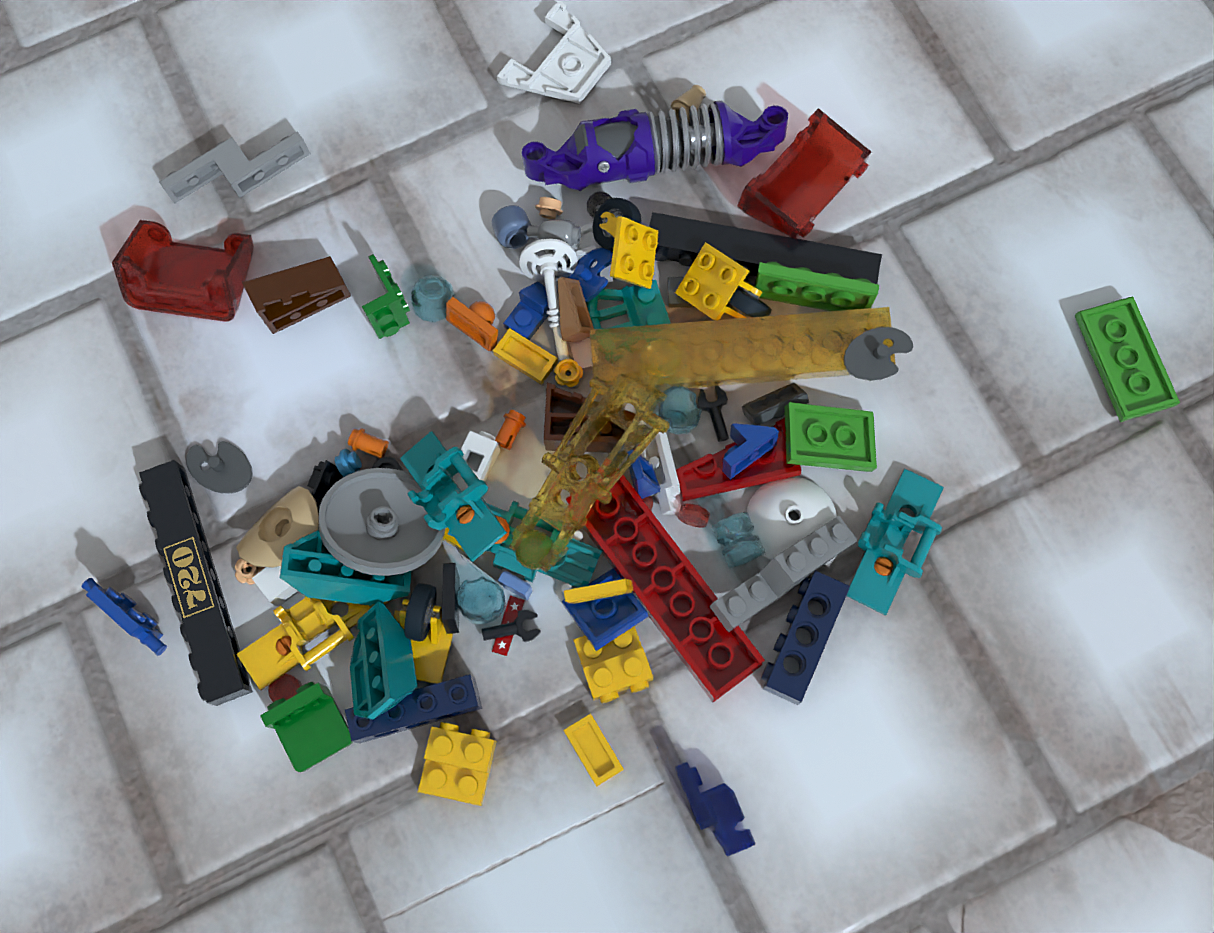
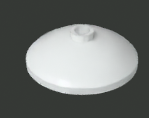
(770, 511)

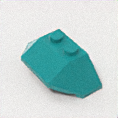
(319, 575)
(380, 664)

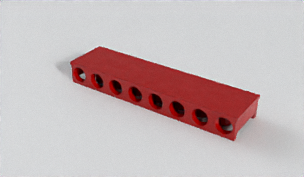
(671, 592)

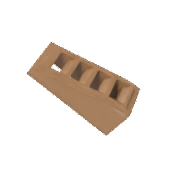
(574, 314)

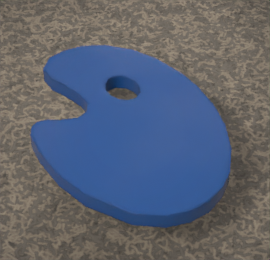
(589, 277)

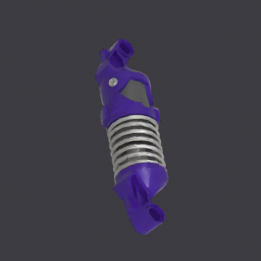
(644, 144)

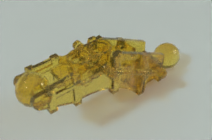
(536, 548)

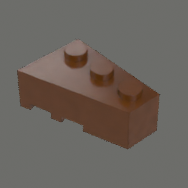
(296, 293)
(561, 410)

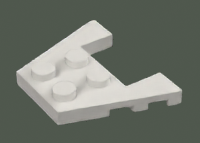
(569, 68)

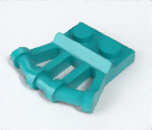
(640, 304)

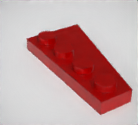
(706, 478)

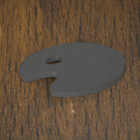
(870, 358)
(228, 469)

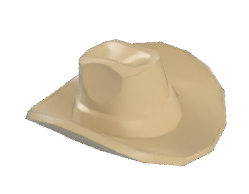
(282, 524)

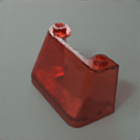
(805, 177)
(180, 276)

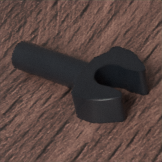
(714, 409)
(513, 628)

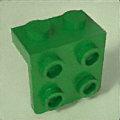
(388, 311)
(308, 725)

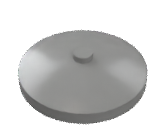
(375, 525)

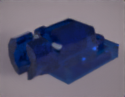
(717, 808)

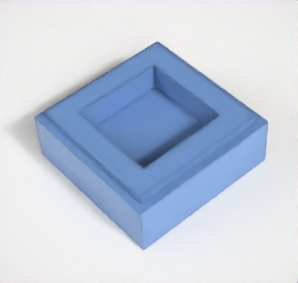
(515, 585)

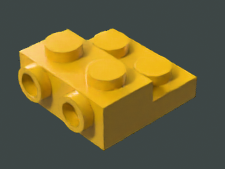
(614, 666)
(457, 764)

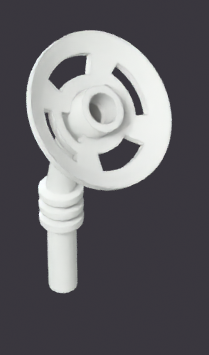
(547, 274)

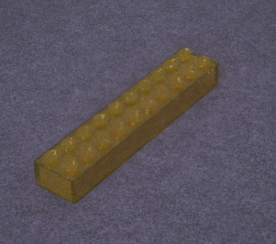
(740, 348)

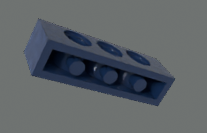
(831, 596)
(418, 709)

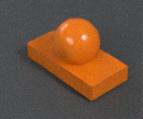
(474, 321)

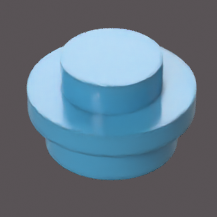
(347, 462)

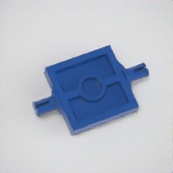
(122, 611)

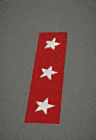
(503, 644)

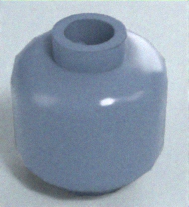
(511, 226)

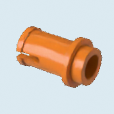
(510, 429)
(367, 443)

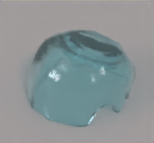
(430, 297)
(679, 410)
(480, 600)

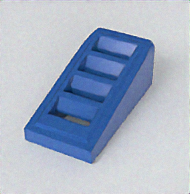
(643, 477)

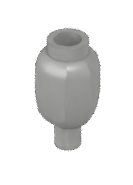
(556, 229)

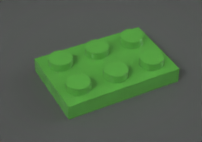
(830, 437)

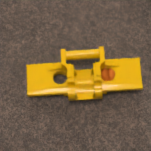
(283, 646)

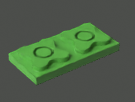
(813, 289)
(1126, 359)

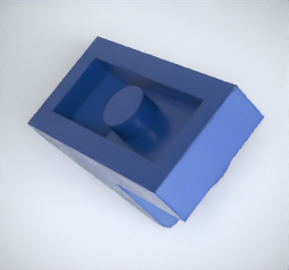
(529, 312)
(752, 443)

